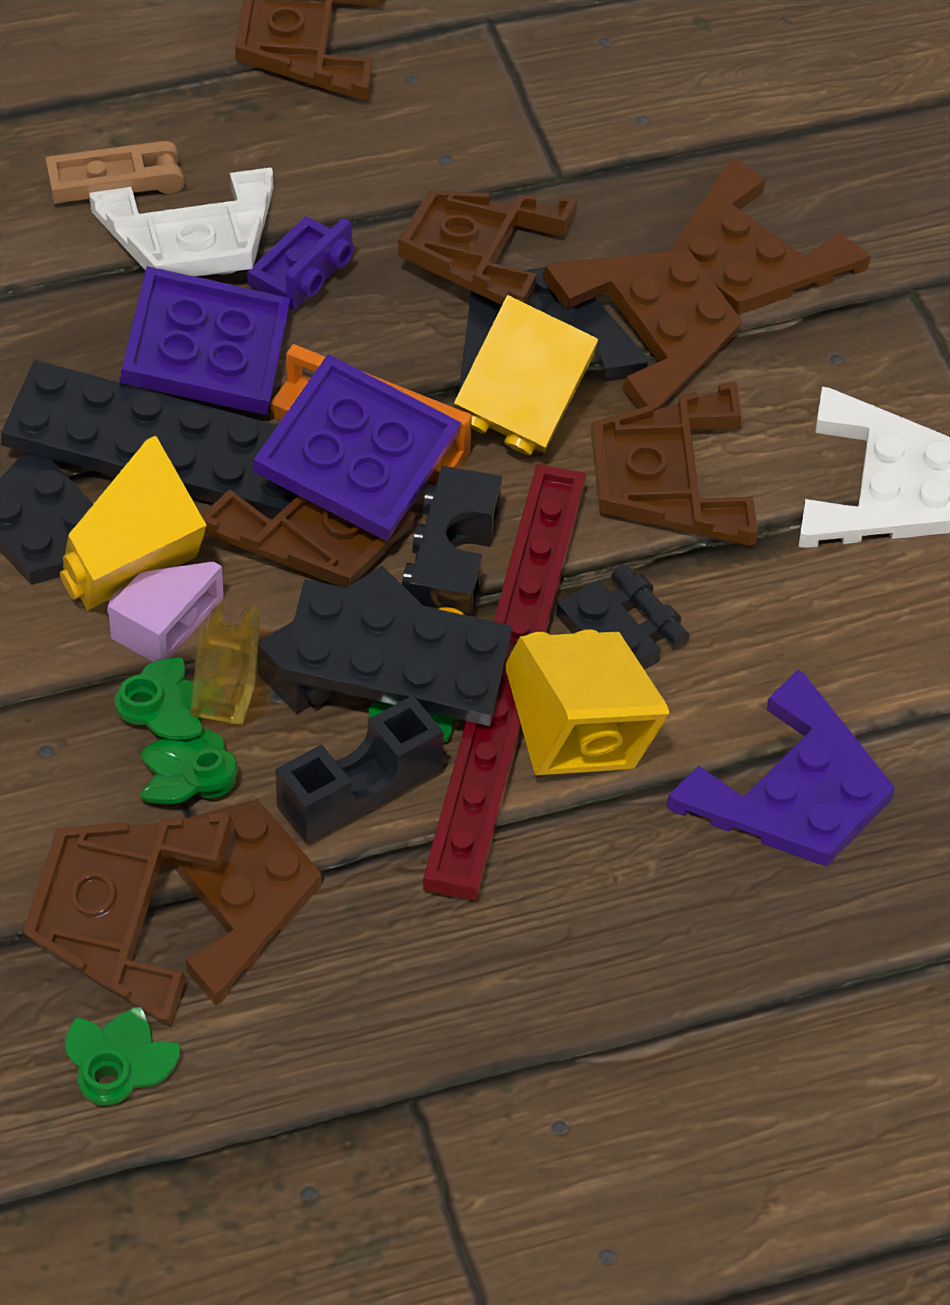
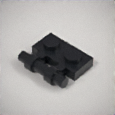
(608, 612)

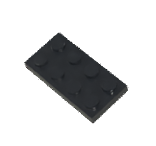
(396, 651)

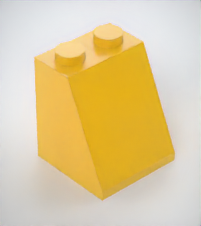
(525, 376)
(132, 528)
(583, 702)

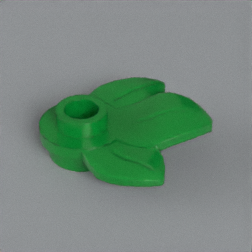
(160, 700)
(188, 769)
(119, 1051)

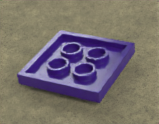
(205, 340)
(356, 447)

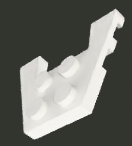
(195, 238)
(902, 476)

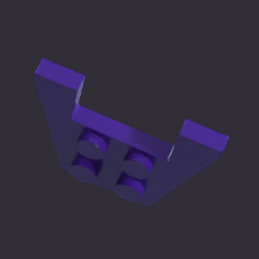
(811, 797)

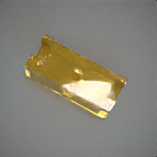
(225, 666)

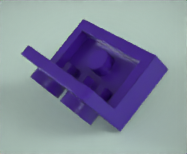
(303, 260)

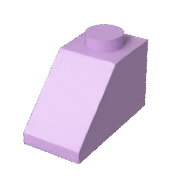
(164, 608)

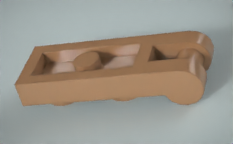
(135, 166)

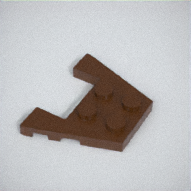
(293, 42)
(465, 234)
(746, 258)
(668, 305)
(650, 470)
(302, 537)
(99, 894)
(251, 895)

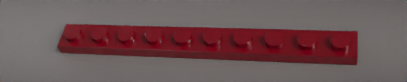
(485, 751)

